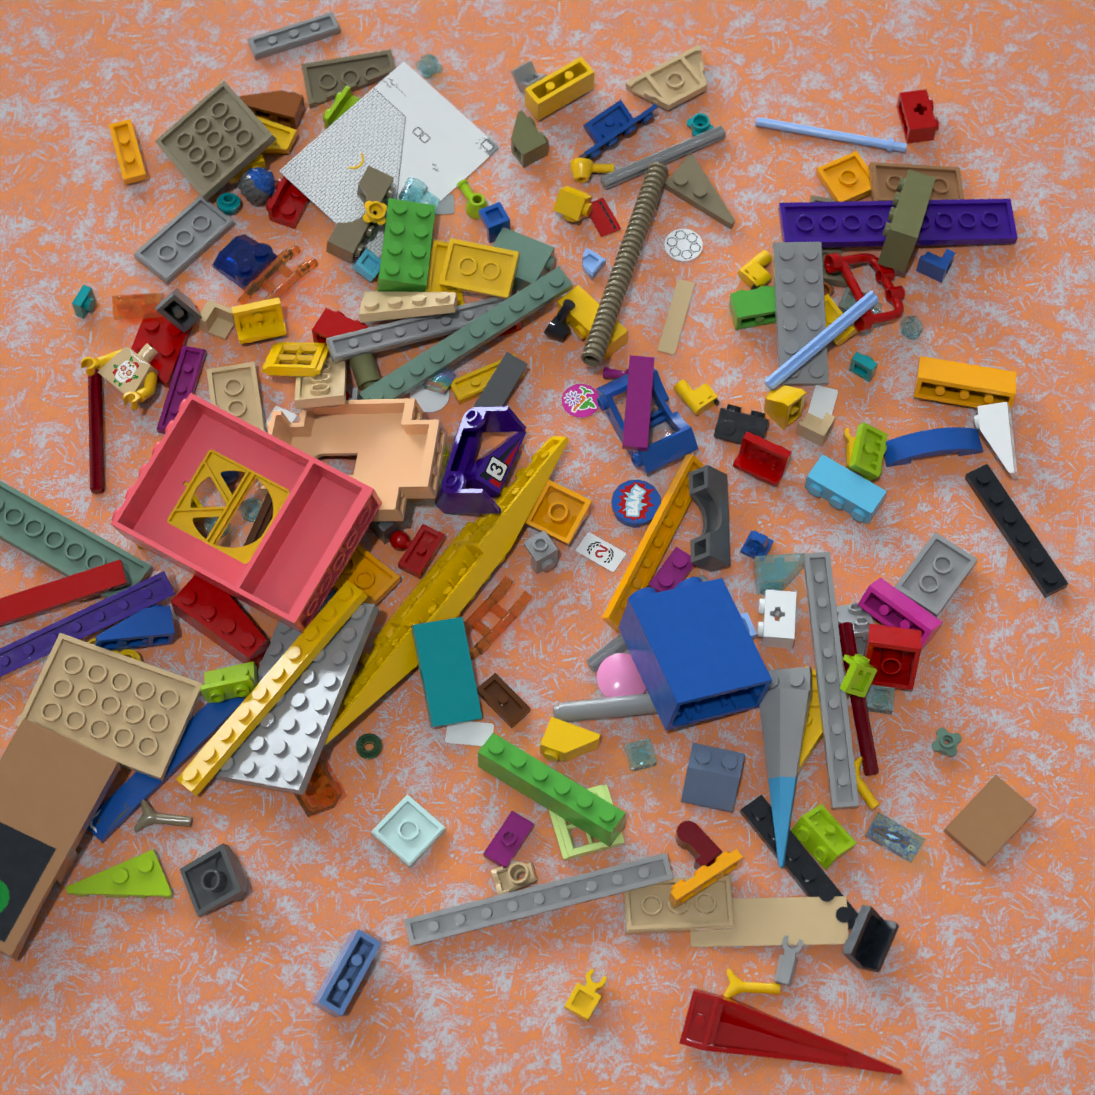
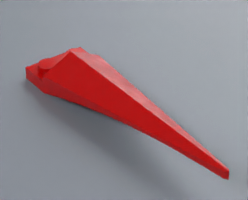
(731, 1027)

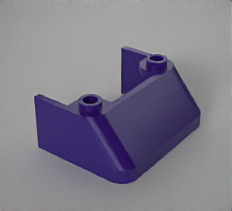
(451, 493)

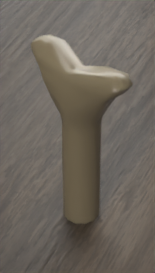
(151, 817)

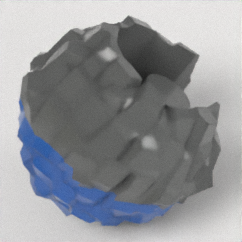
(257, 185)

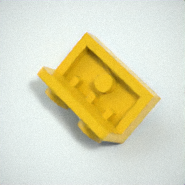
(259, 320)

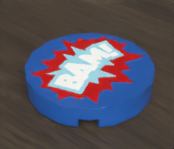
(635, 503)

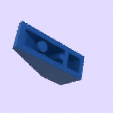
(143, 629)

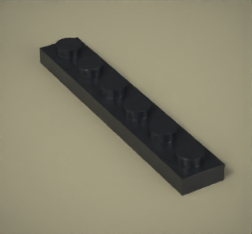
(1016, 530)
(798, 860)

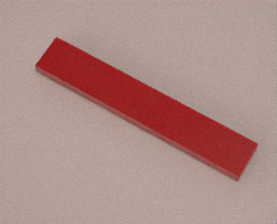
(62, 592)

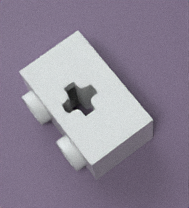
(781, 632)

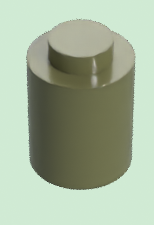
(364, 370)

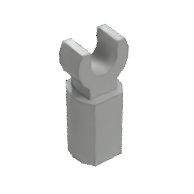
(787, 963)

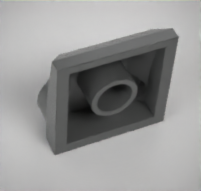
(214, 880)

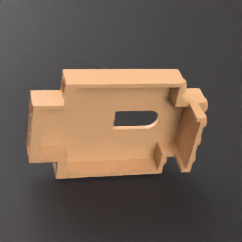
(392, 445)

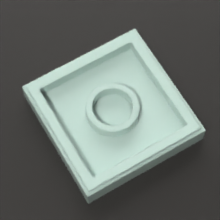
(408, 831)

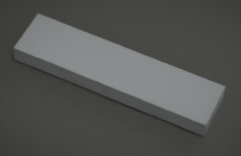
(294, 36)

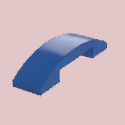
(932, 443)

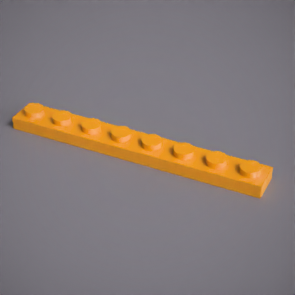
(654, 542)

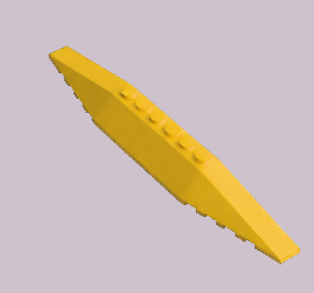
(447, 585)

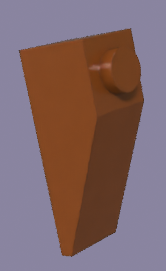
(277, 106)

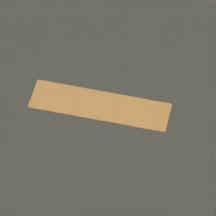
(771, 919)

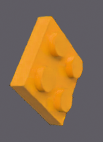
(846, 178)

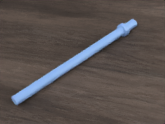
(831, 134)

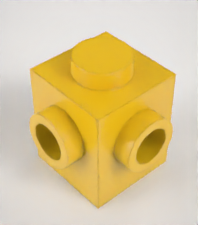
(573, 204)

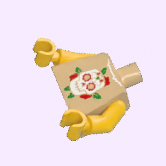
(127, 372)

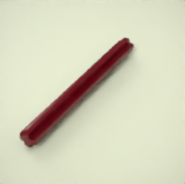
(96, 451)
(859, 707)

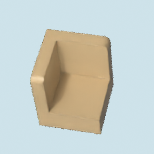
(216, 320)
(816, 428)

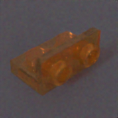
(136, 306)

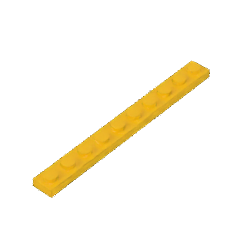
(271, 688)

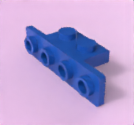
(610, 123)

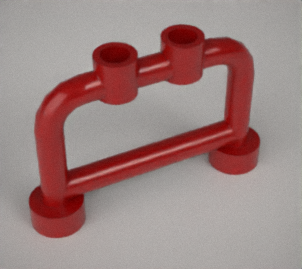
(884, 275)

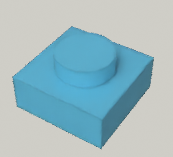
(367, 265)

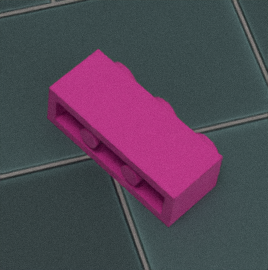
(898, 610)

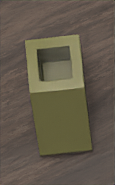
(527, 142)

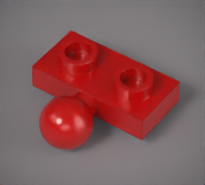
(419, 550)

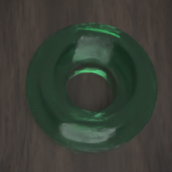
(368, 739)

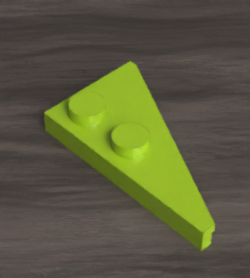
(135, 877)

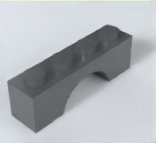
(710, 492)

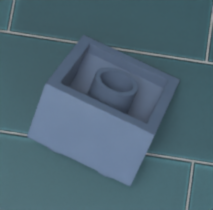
(712, 777)

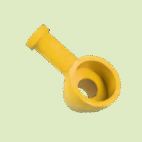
(582, 169)

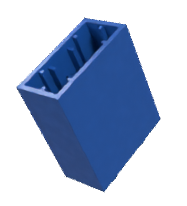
(693, 652)

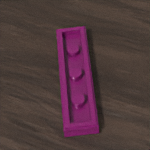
(183, 383)
(638, 403)

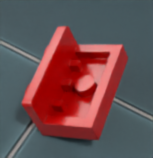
(762, 459)

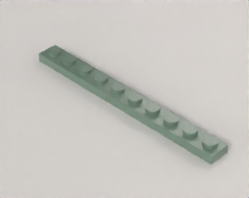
(470, 337)

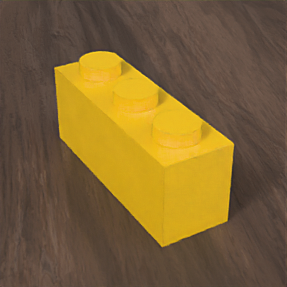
(559, 88)
(582, 318)

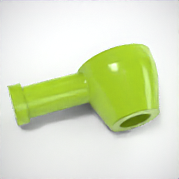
(472, 208)

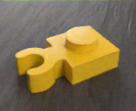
(584, 998)

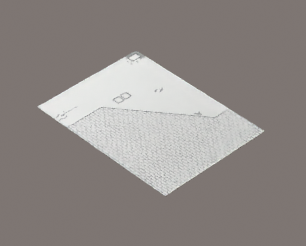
(401, 131)

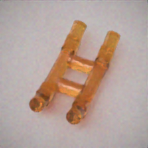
(278, 265)
(490, 604)

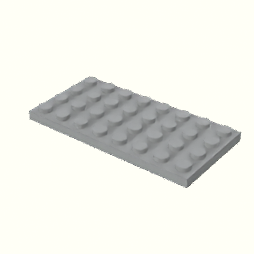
(291, 736)

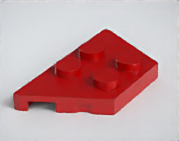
(166, 340)

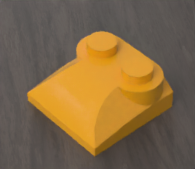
(559, 512)

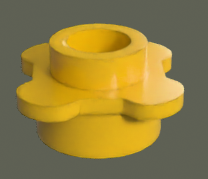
(375, 206)

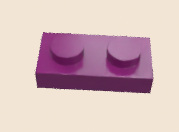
(673, 571)

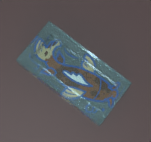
(894, 837)

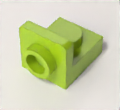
(858, 676)

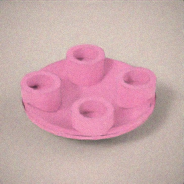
(619, 676)

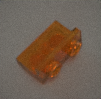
(321, 792)

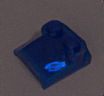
(243, 260)

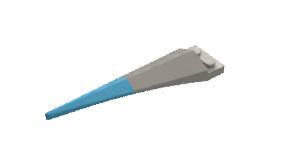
(784, 723)

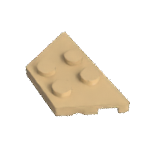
(672, 81)

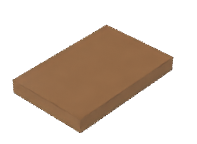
(990, 820)

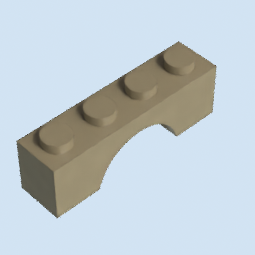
(348, 237)

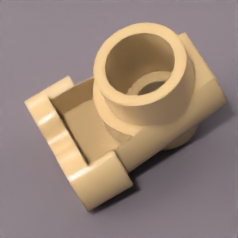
(507, 879)

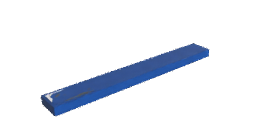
(140, 786)

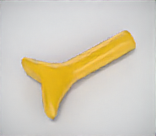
(862, 788)
(738, 986)

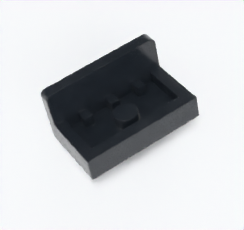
(733, 423)
(869, 940)

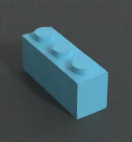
(845, 489)

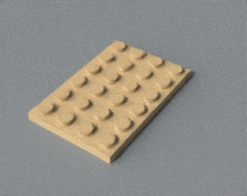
(113, 705)

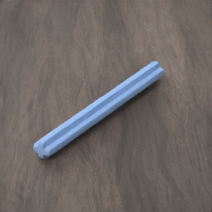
(821, 340)

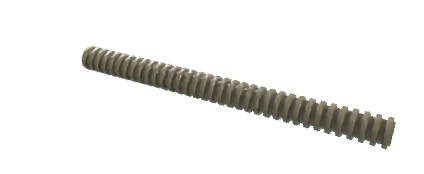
(624, 265)

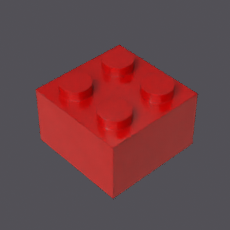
(894, 655)

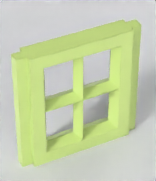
(564, 836)

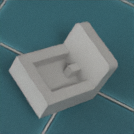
(526, 75)
(542, 551)

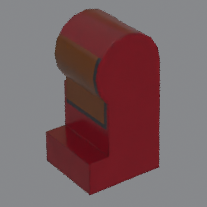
(699, 845)

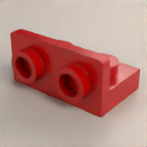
(287, 204)

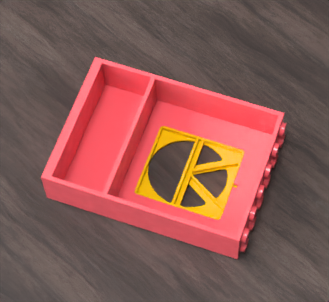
(306, 544)

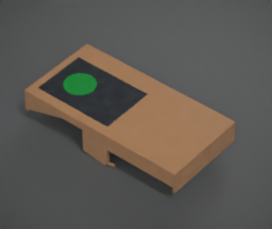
(45, 808)

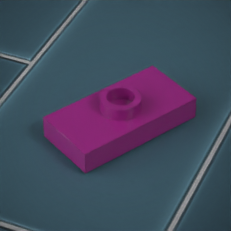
(508, 840)

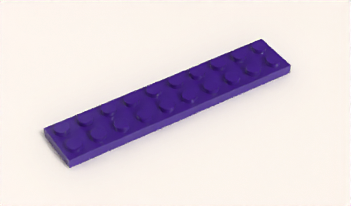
(864, 222)

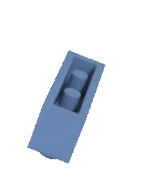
(346, 973)

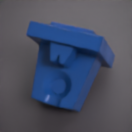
(756, 545)

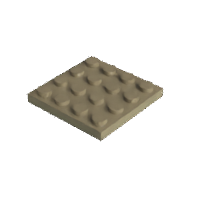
(215, 140)

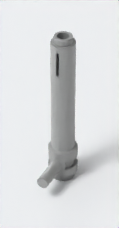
(604, 708)

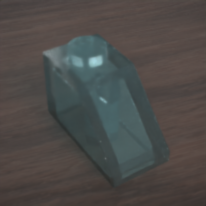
(776, 571)

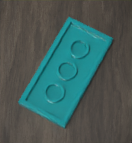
(446, 672)

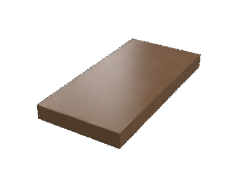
(886, 177)

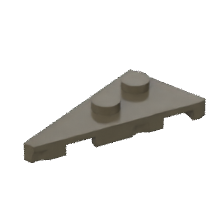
(694, 187)

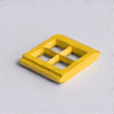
(276, 356)

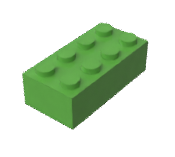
(406, 246)

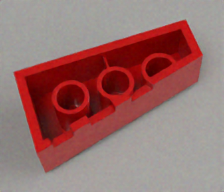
(220, 620)

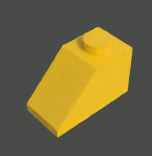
(785, 405)
(567, 741)

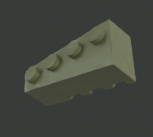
(905, 219)

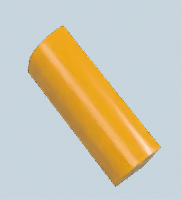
(963, 383)

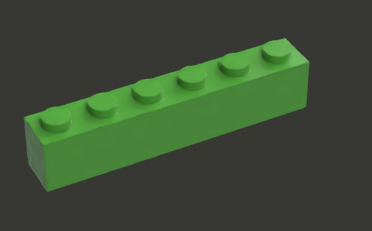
(551, 789)

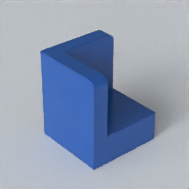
(494, 219)
(935, 266)

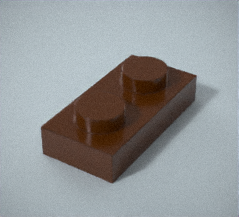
(503, 700)

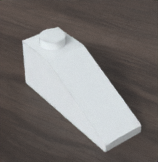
(997, 428)

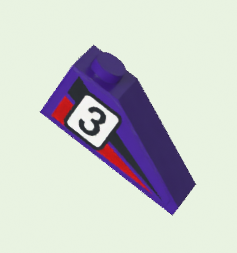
(493, 467)

